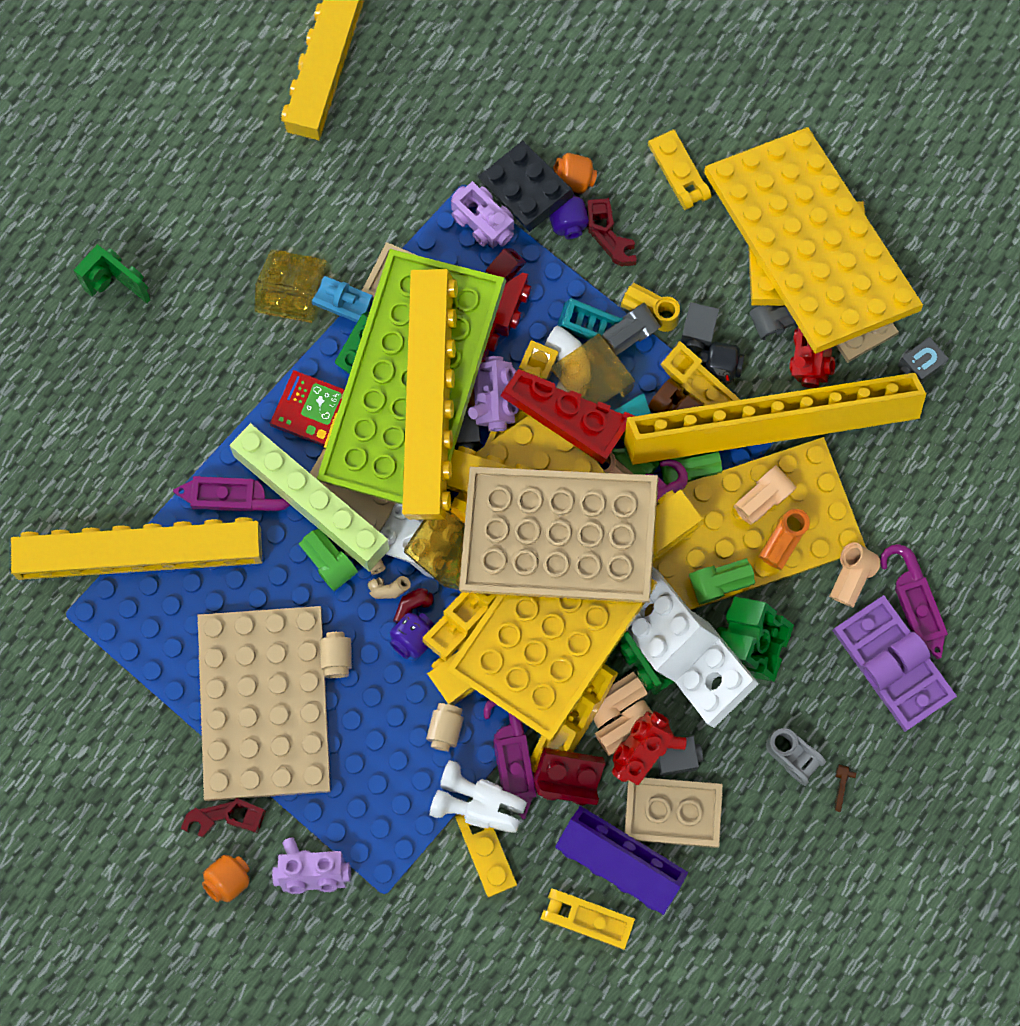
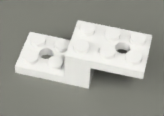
(690, 653)

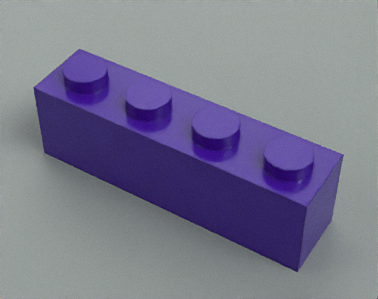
(621, 860)

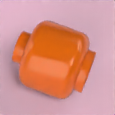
(576, 172)
(226, 878)

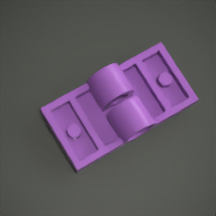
(894, 663)

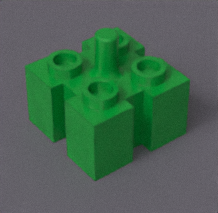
(756, 636)

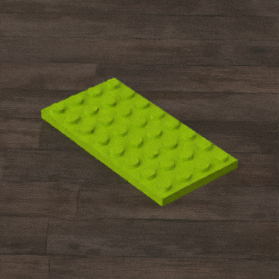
(369, 428)

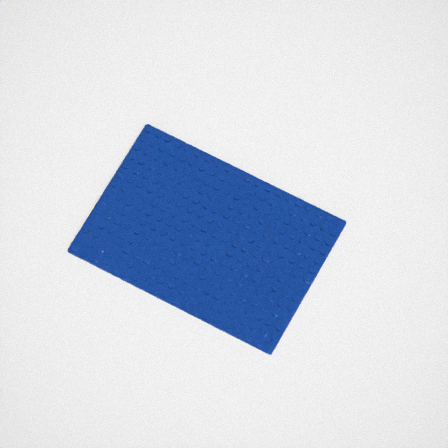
(383, 710)

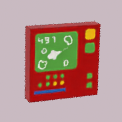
(307, 408)

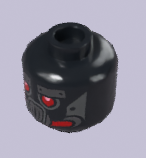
(723, 361)

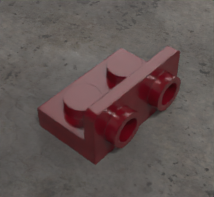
(568, 776)

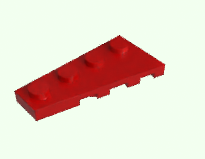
(579, 421)

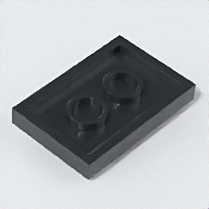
(526, 186)

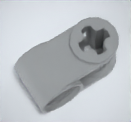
(795, 756)

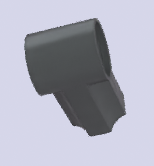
(771, 320)
(633, 328)

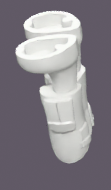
(485, 804)

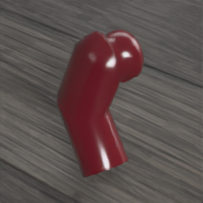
(413, 600)

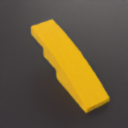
(457, 623)
(580, 718)

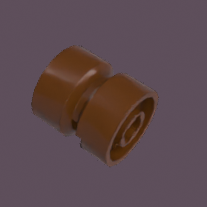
(672, 397)

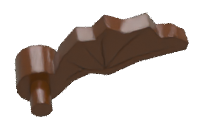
(842, 772)

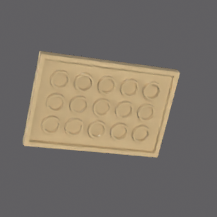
(559, 534)
(263, 704)

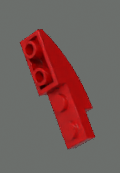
(507, 315)

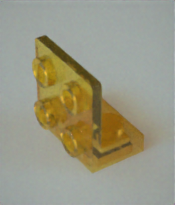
(289, 285)
(594, 372)
(439, 549)

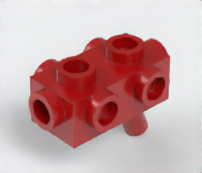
(810, 367)
(647, 741)

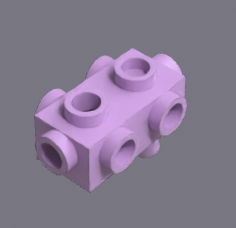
(490, 223)
(489, 406)
(310, 871)

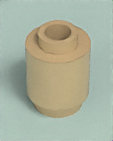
(336, 655)
(445, 727)

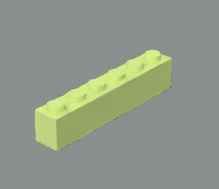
(310, 497)

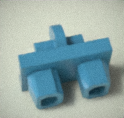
(342, 299)

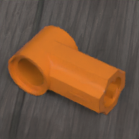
(783, 540)

